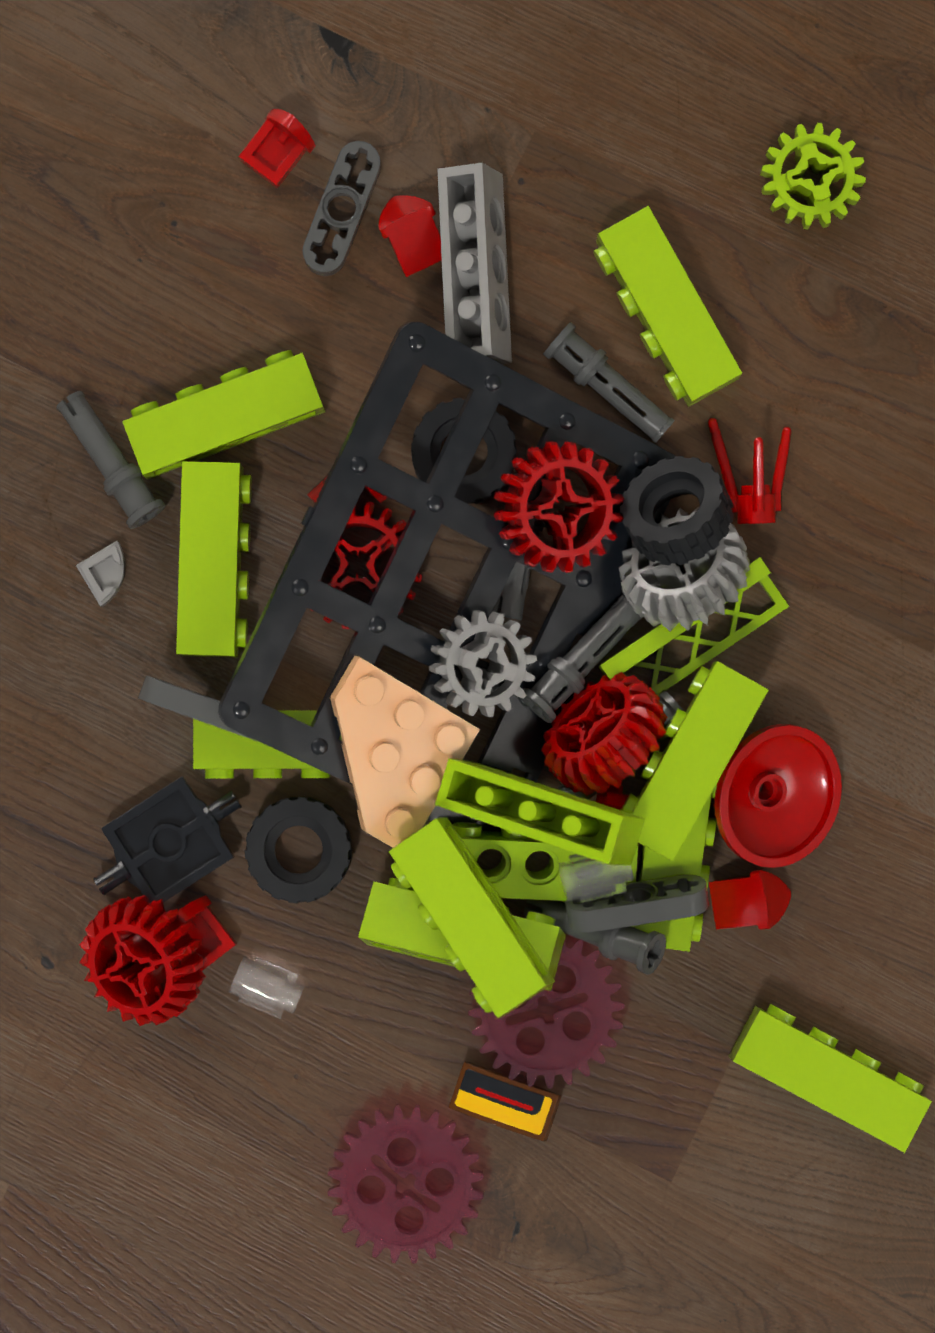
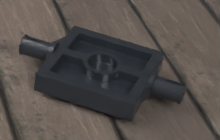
(167, 842)

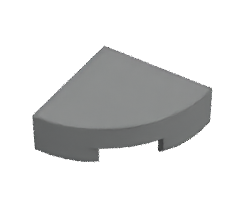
(104, 572)

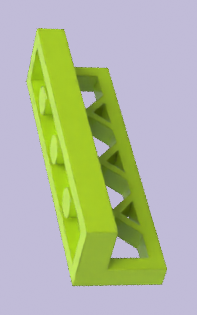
(661, 635)

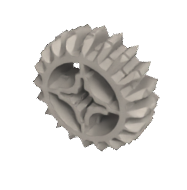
(671, 596)

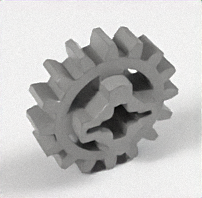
(479, 681)

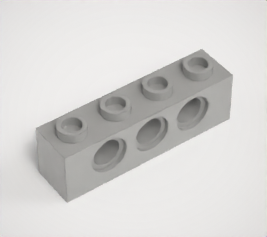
(475, 259)

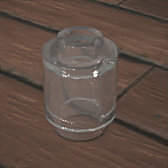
(591, 879)
(266, 987)

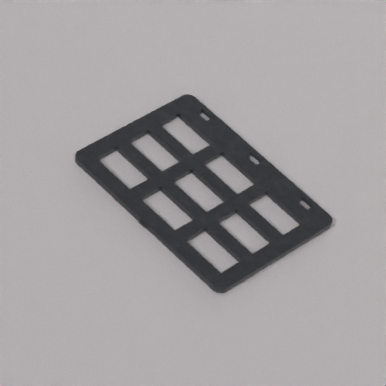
(578, 605)

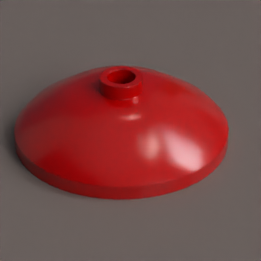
(796, 799)

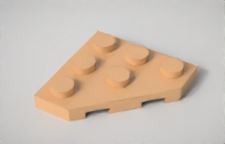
(394, 749)

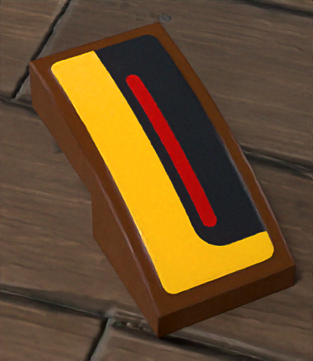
(505, 1101)

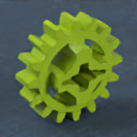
(807, 156)

